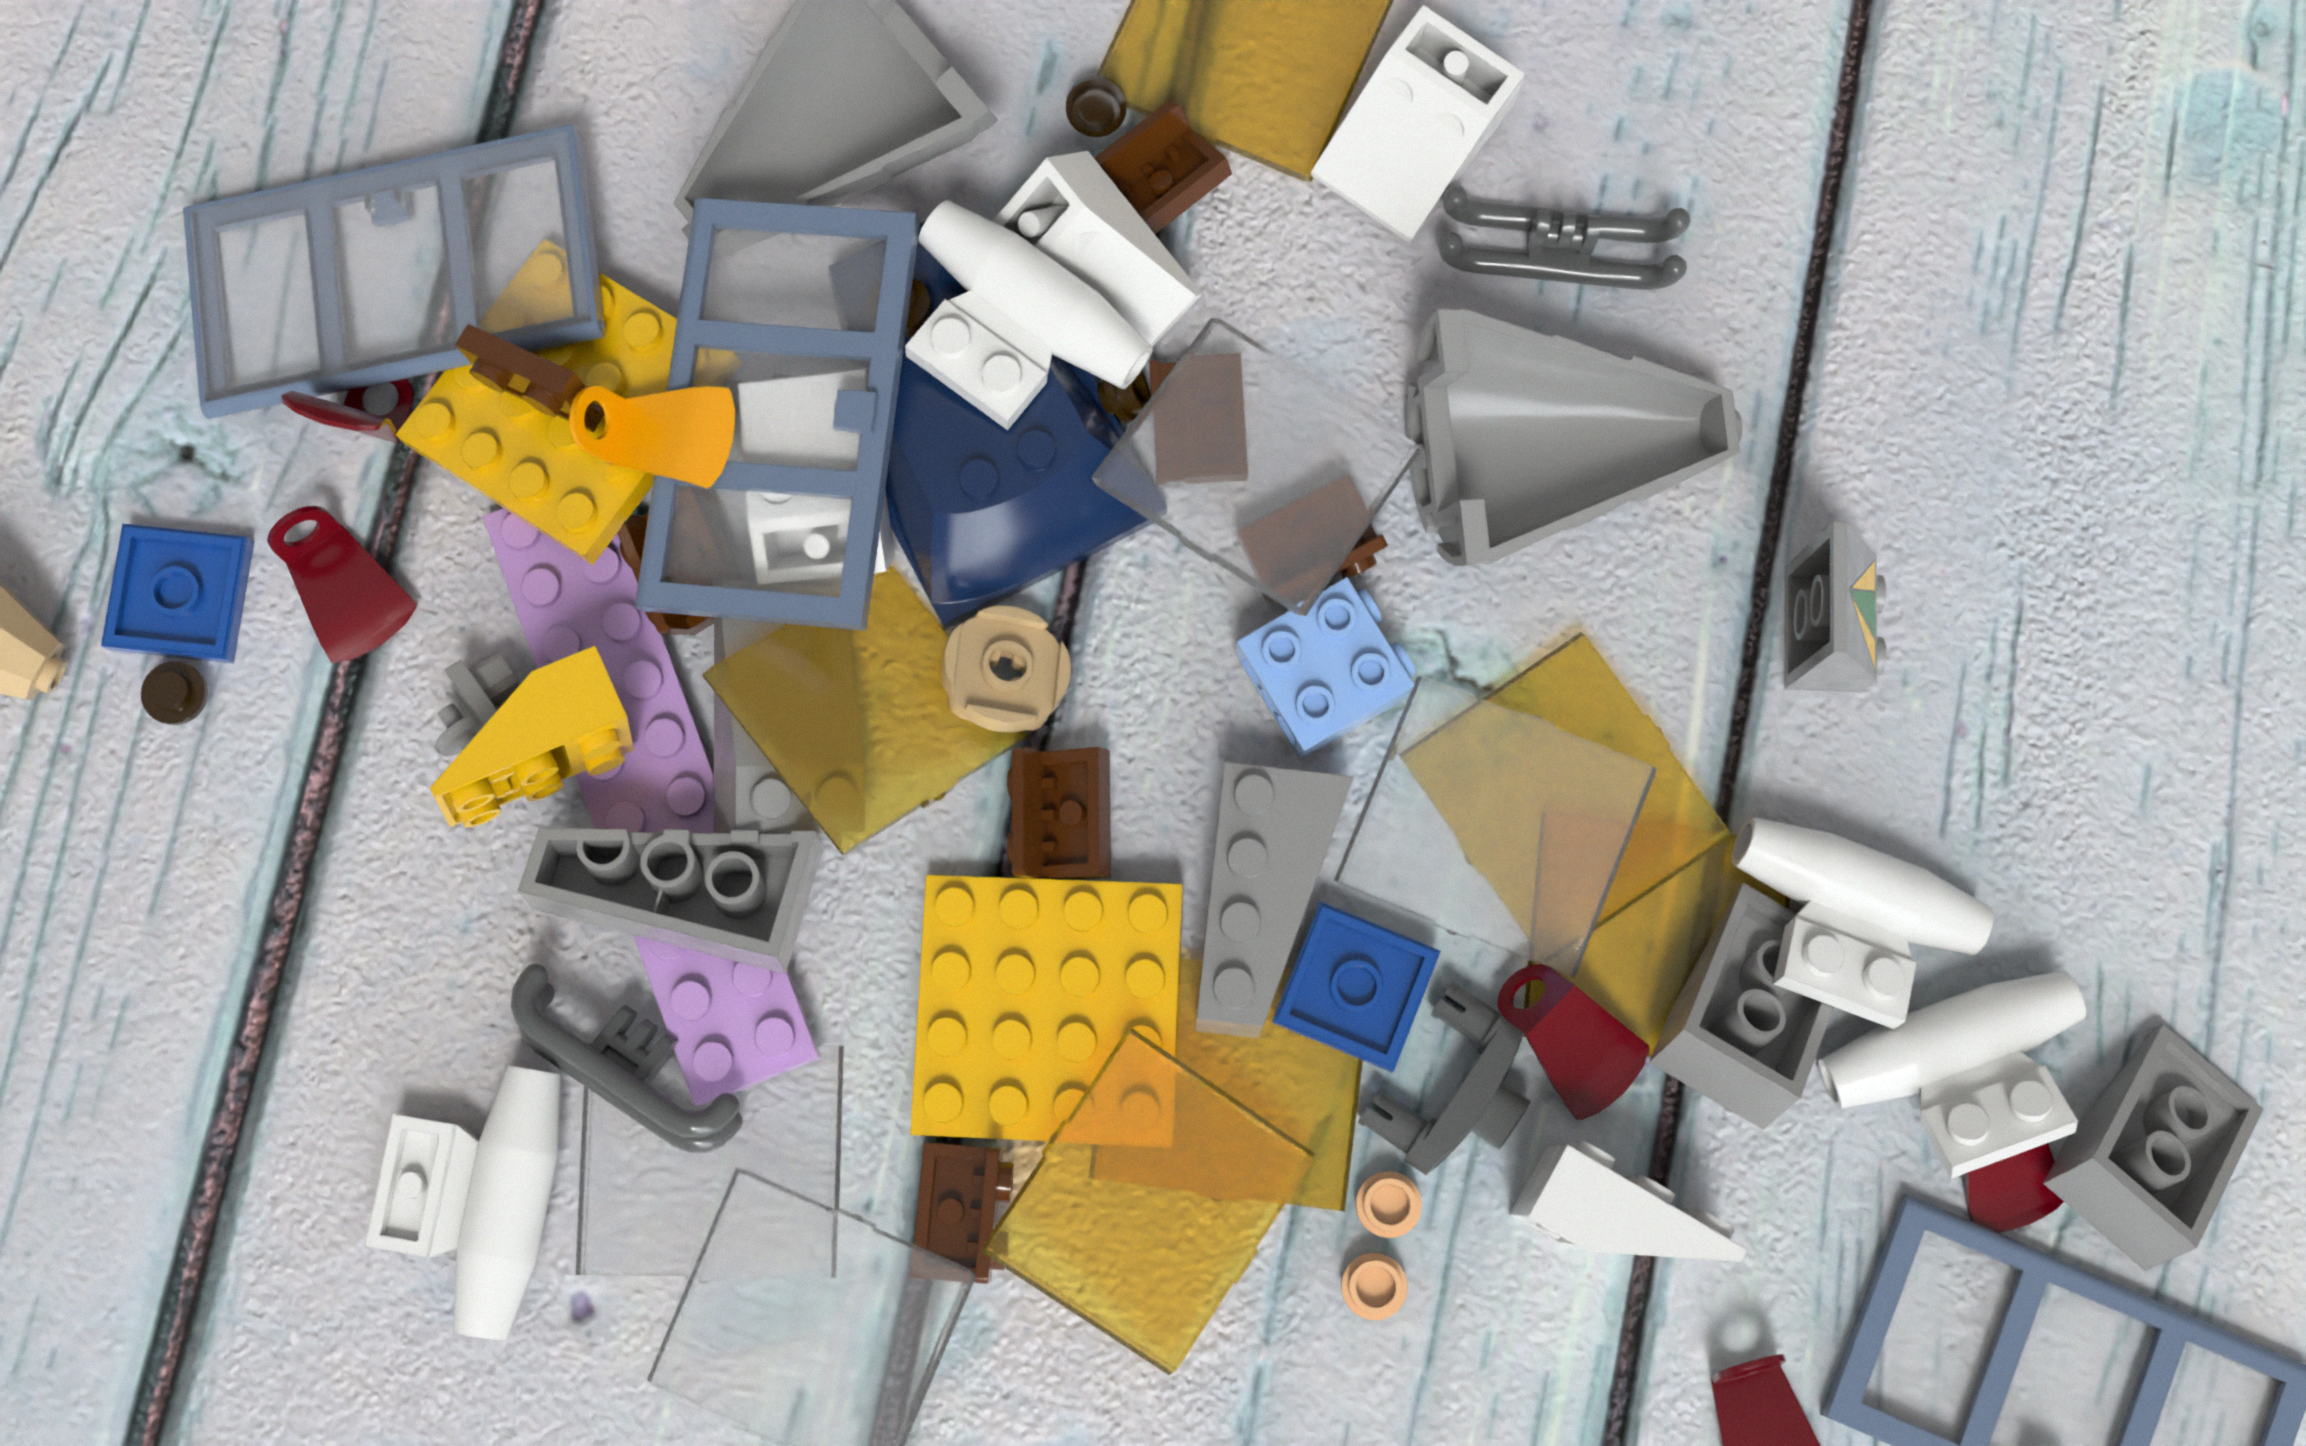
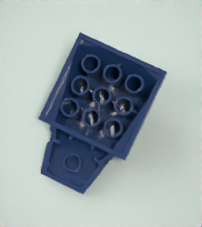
(990, 504)

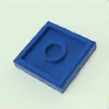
(177, 593)
(1356, 987)

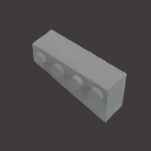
(1263, 871)
(697, 891)

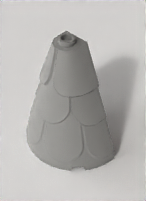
(835, 110)
(1546, 433)

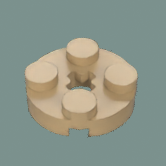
(1000, 704)

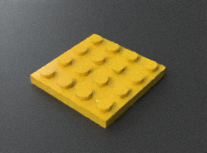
(530, 458)
(1032, 995)

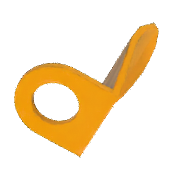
(662, 434)

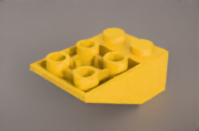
(545, 732)

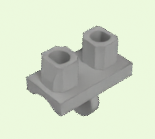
(478, 691)

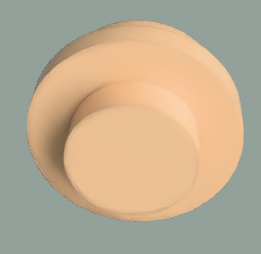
(1388, 1204)
(1374, 1286)

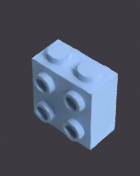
(1326, 668)

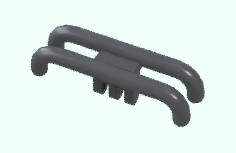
(1562, 244)
(621, 1068)

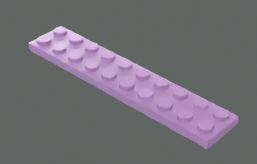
(729, 1016)

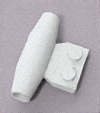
(1016, 314)
(1856, 917)
(1971, 1069)
(475, 1196)

